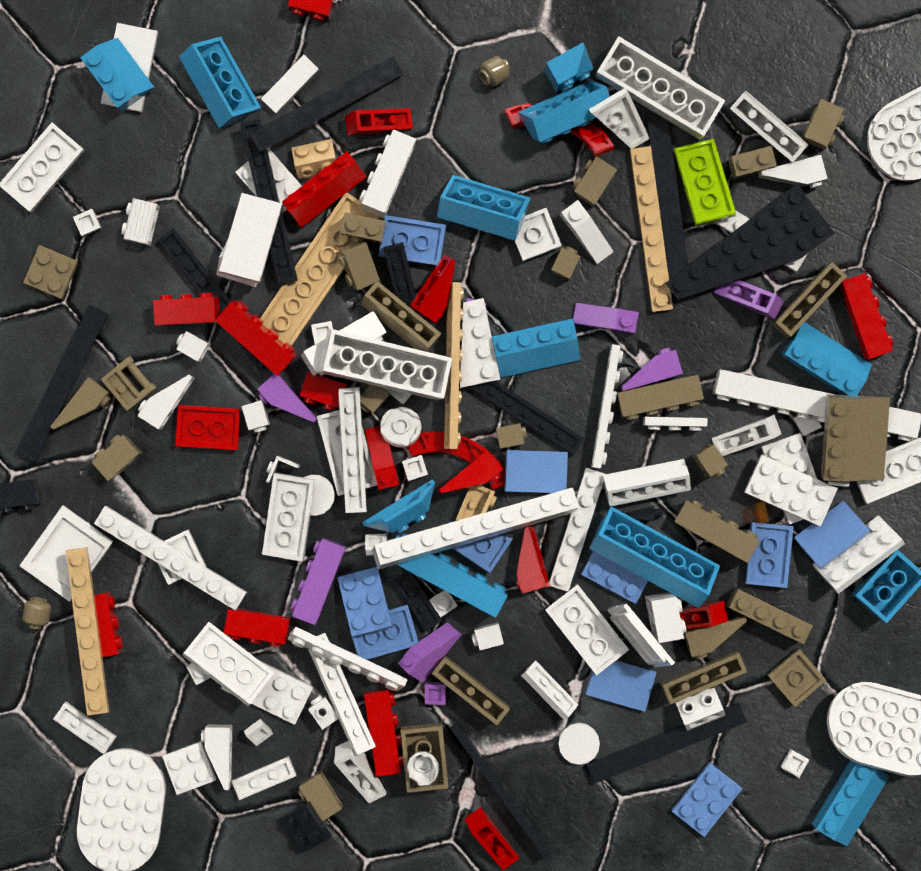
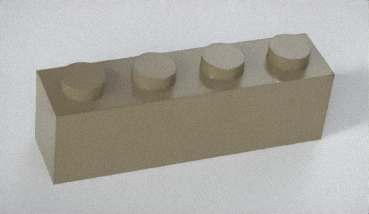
(809, 300)
(400, 318)
(659, 396)
(716, 531)
(769, 615)
(703, 677)
(471, 690)

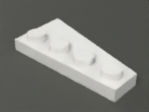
(478, 352)

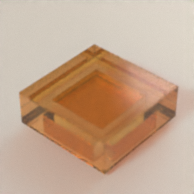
(761, 512)

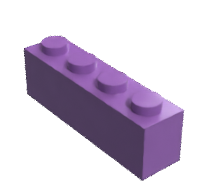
(319, 580)

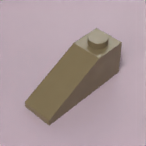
(87, 400)
(707, 639)

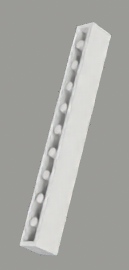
(799, 400)
(474, 528)

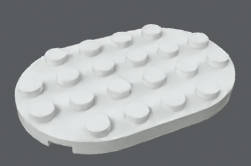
(896, 138)
(877, 727)
(121, 810)

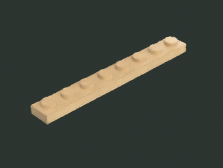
(651, 228)
(452, 394)
(87, 631)

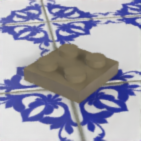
(51, 272)
(796, 677)

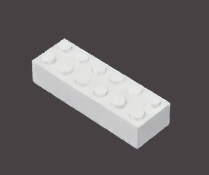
(660, 88)
(385, 365)

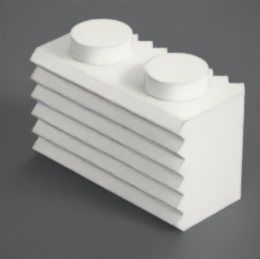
(140, 221)

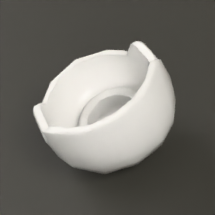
(423, 768)

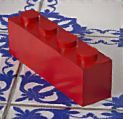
(324, 189)
(865, 316)
(255, 337)
(383, 732)

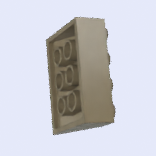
(855, 438)

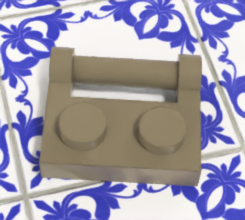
(123, 388)

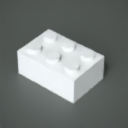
(665, 617)

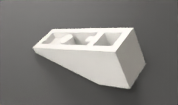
(804, 172)
(586, 231)
(161, 405)
(747, 435)
(219, 749)
(359, 772)

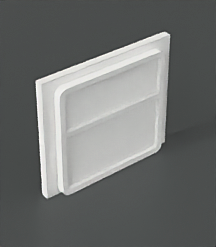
(48, 556)
(639, 636)

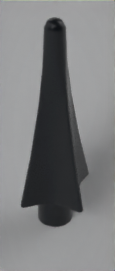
(645, 514)

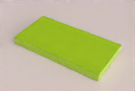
(704, 182)

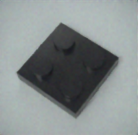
(305, 827)

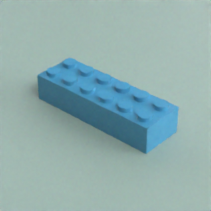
(655, 557)
(458, 581)

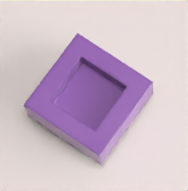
(435, 693)

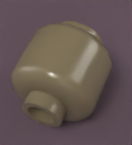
(494, 71)
(36, 612)

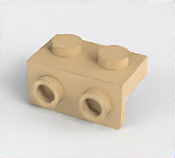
(313, 157)
(476, 502)

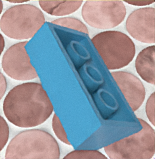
(219, 81)
(563, 111)
(483, 207)
(536, 348)
(827, 360)
(849, 802)

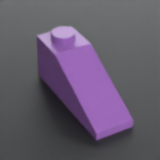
(751, 297)
(606, 318)
(658, 368)
(279, 394)
(428, 652)

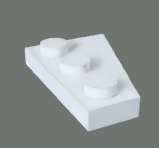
(622, 118)

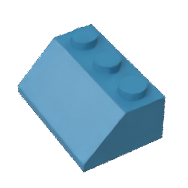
(117, 73)

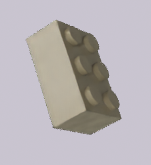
(428, 739)

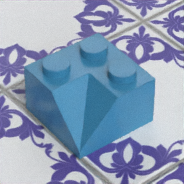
(569, 68)

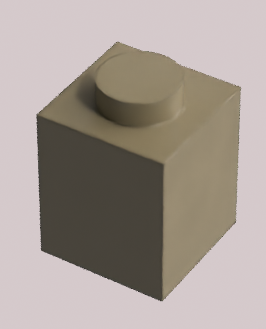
(565, 262)
(373, 398)
(511, 435)

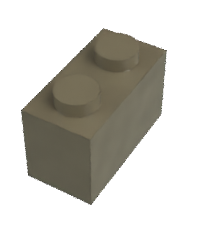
(822, 124)
(751, 162)
(594, 181)
(363, 228)
(358, 265)
(116, 457)
(710, 461)
(321, 795)

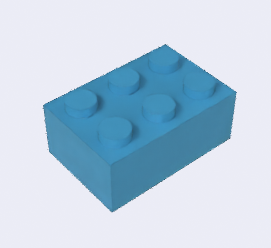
(888, 586)

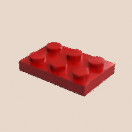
(208, 427)

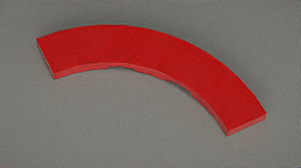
(589, 134)
(468, 450)

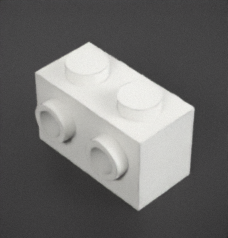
(700, 708)

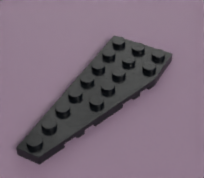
(769, 239)

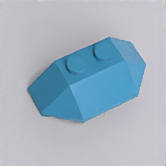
(403, 511)

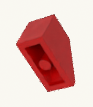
(706, 615)

